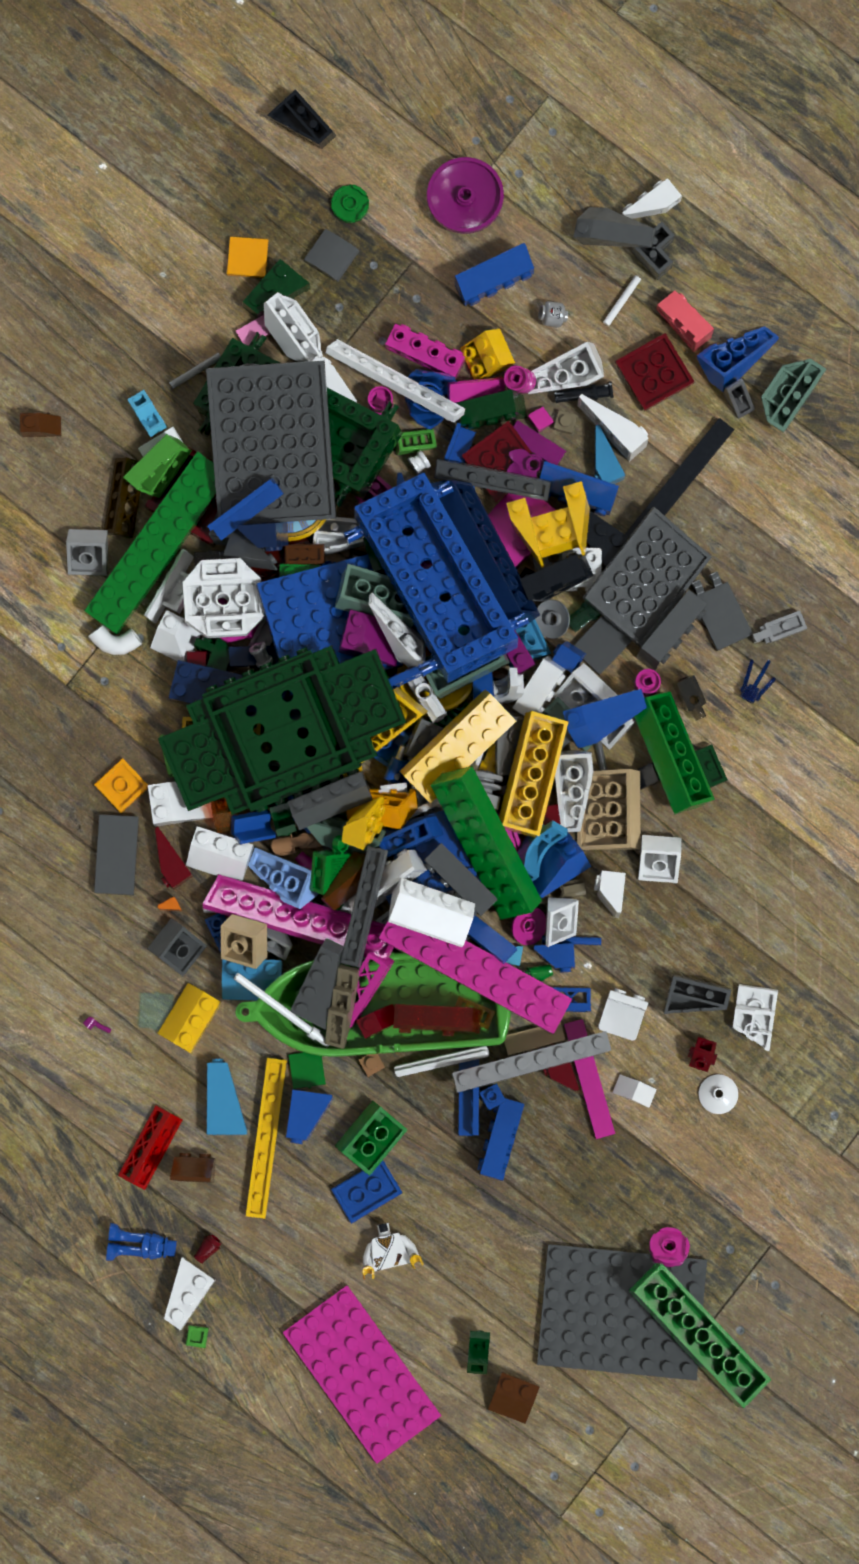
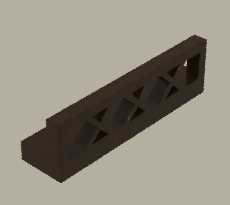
(119, 497)

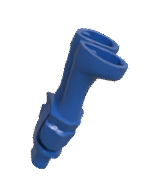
(152, 1245)

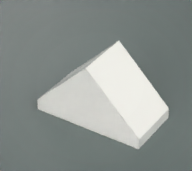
(634, 1090)

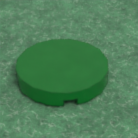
(350, 203)

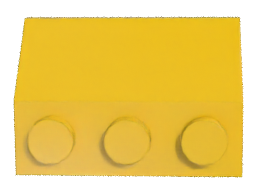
(189, 1018)

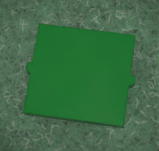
(306, 1070)

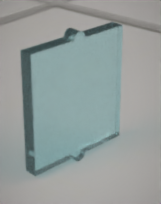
(154, 1009)

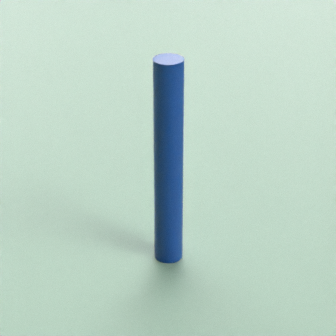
(579, 940)

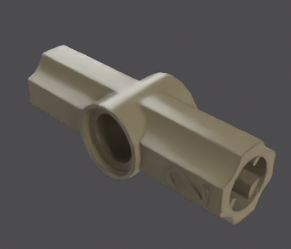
(569, 890)

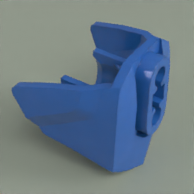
(438, 383)

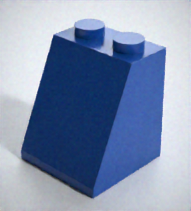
(305, 1114)

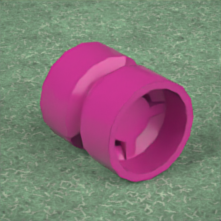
(520, 379)
(379, 398)
(648, 681)

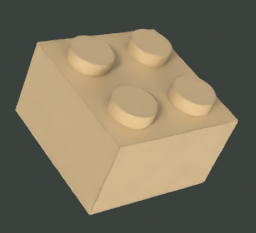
(244, 941)

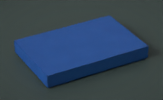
(366, 1193)

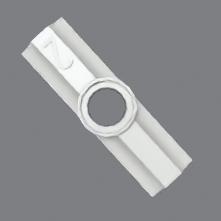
(431, 703)

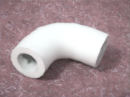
(115, 644)

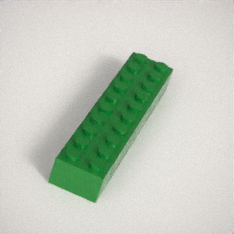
(155, 545)

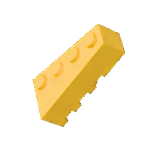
(412, 711)

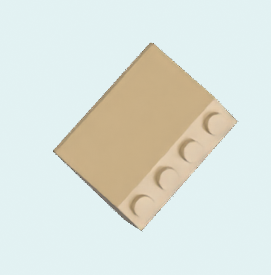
(612, 812)

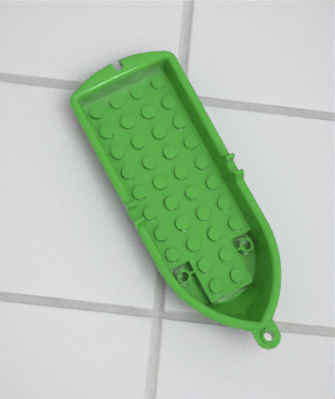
(405, 983)

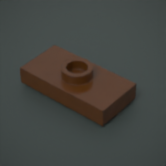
(305, 554)

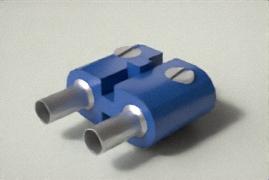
(395, 765)

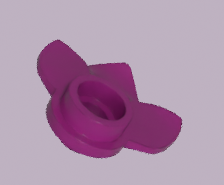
(522, 463)

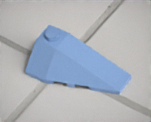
(284, 877)

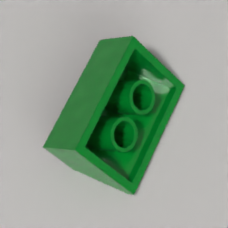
(371, 1137)

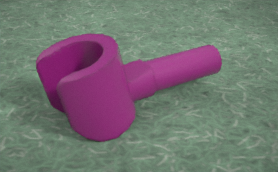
(91, 1022)

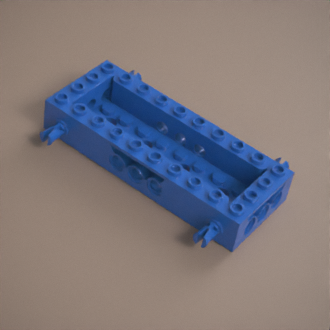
(452, 572)

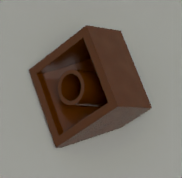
(513, 1397)

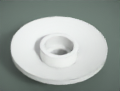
(710, 1101)

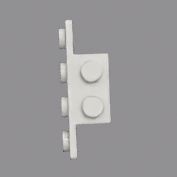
(170, 592)

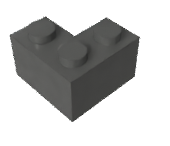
(655, 258)

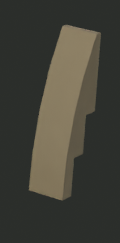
(342, 1006)

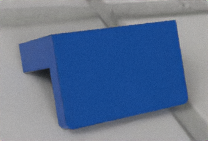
(459, 444)
(252, 827)

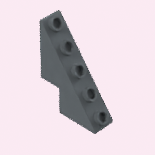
(241, 547)

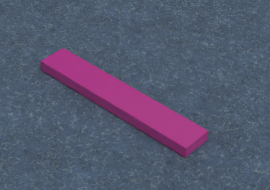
(591, 1085)

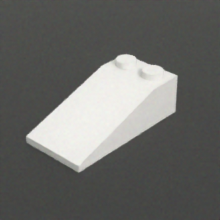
(620, 431)

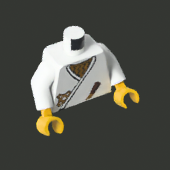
(389, 1251)

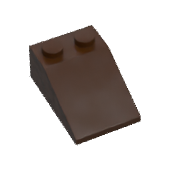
(193, 1169)

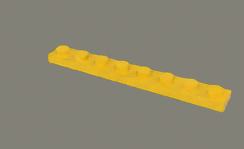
(266, 1138)

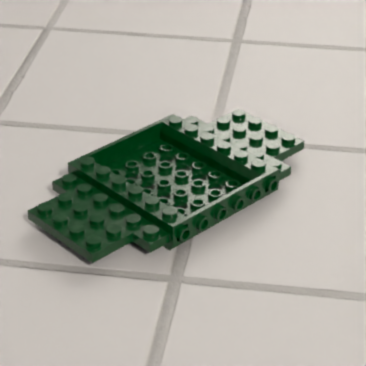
(337, 705)

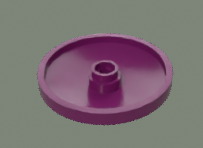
(465, 195)

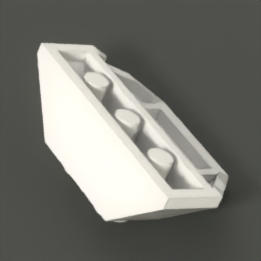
(292, 328)

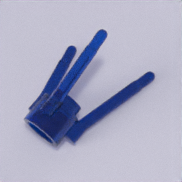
(750, 692)

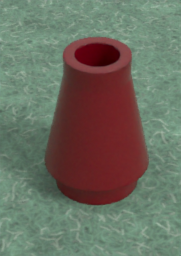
(208, 1247)

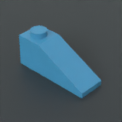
(606, 464)

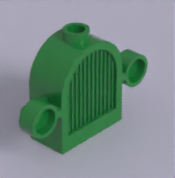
(327, 866)

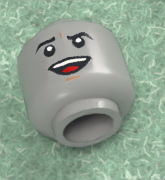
(552, 314)

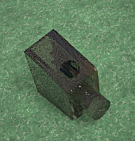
(685, 689)

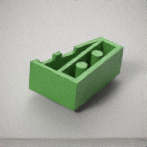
(158, 466)

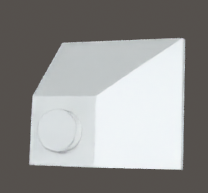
(174, 637)

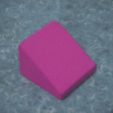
(540, 419)

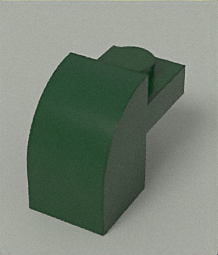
(219, 652)
(282, 818)
(478, 1352)

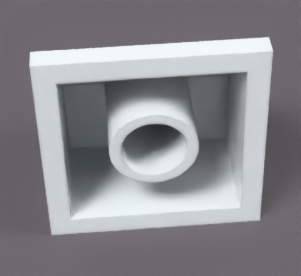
(659, 859)

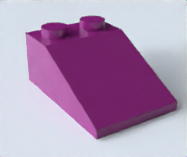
(364, 634)

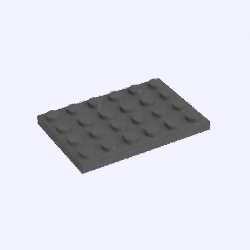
(647, 577)

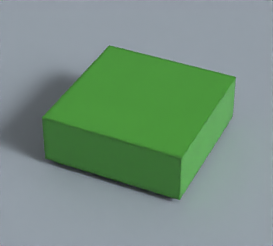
(197, 1336)

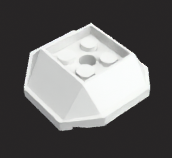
(226, 580)

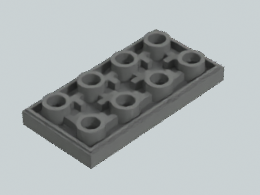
(116, 855)

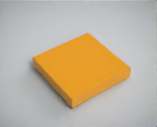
(247, 257)
(121, 785)

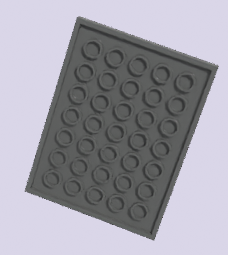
(277, 427)
(599, 1325)

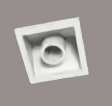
(561, 920)

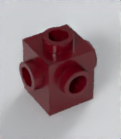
(701, 1058)

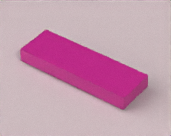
(471, 389)

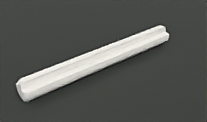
(441, 1061)

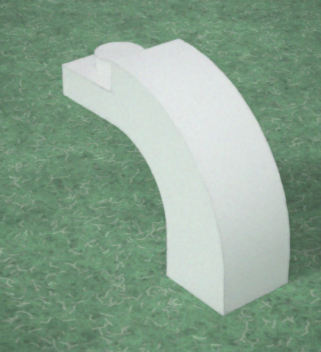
(509, 688)

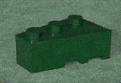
(278, 279)
(493, 409)

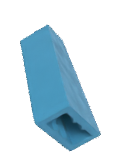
(223, 1105)

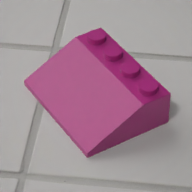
(501, 520)

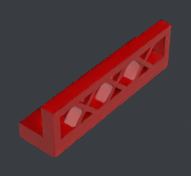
(153, 1149)

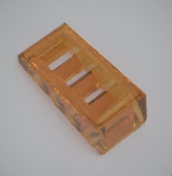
(491, 1013)

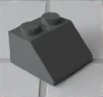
(177, 947)

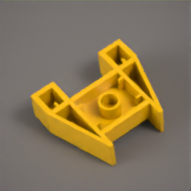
(554, 530)

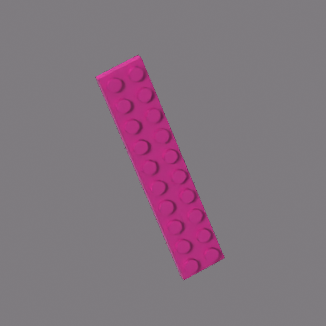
(310, 922)
(483, 975)

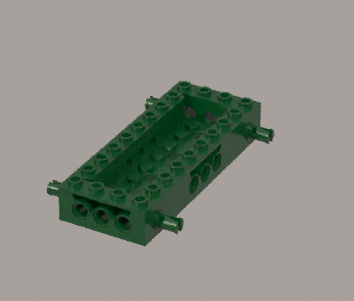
(348, 421)

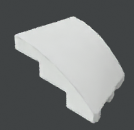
(755, 1013)

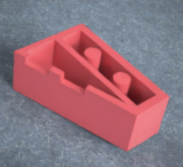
(685, 320)

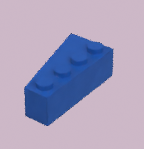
(501, 1139)

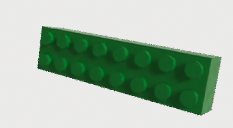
(486, 842)
(700, 1335)

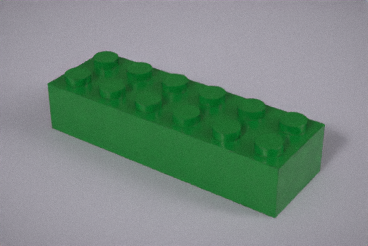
(673, 754)

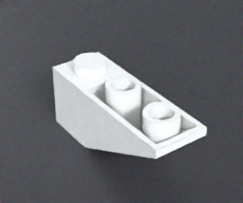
(658, 201)

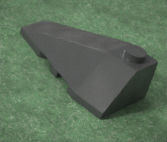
(609, 228)

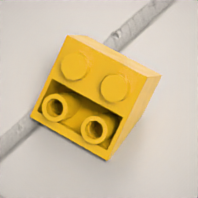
(487, 354)
(364, 824)

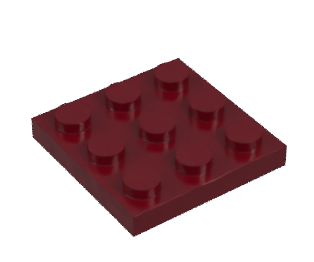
(654, 372)
(494, 452)

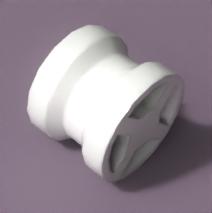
(419, 462)

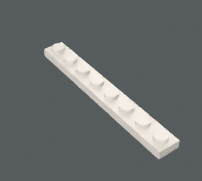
(395, 381)

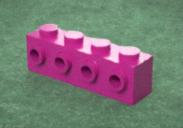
(424, 351)

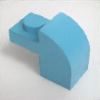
(147, 413)

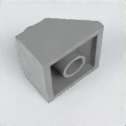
(87, 552)

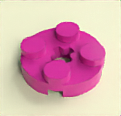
(676, 1239)

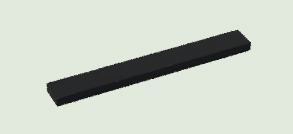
(687, 471)

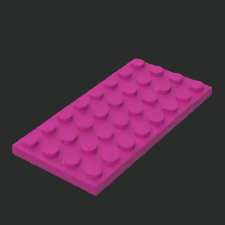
(362, 1374)

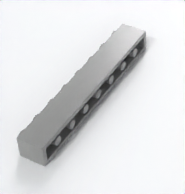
(531, 1062)

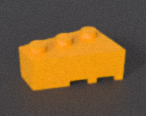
(398, 807)

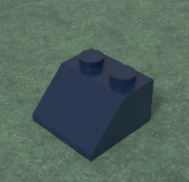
(266, 535)

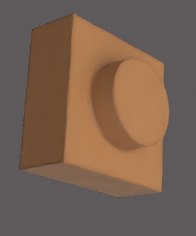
(371, 1064)

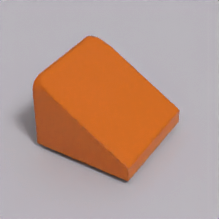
(170, 905)

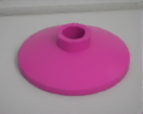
(532, 931)

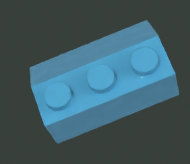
(533, 641)
(262, 977)

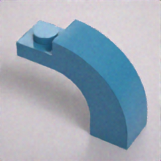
(534, 848)

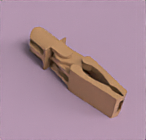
(287, 844)

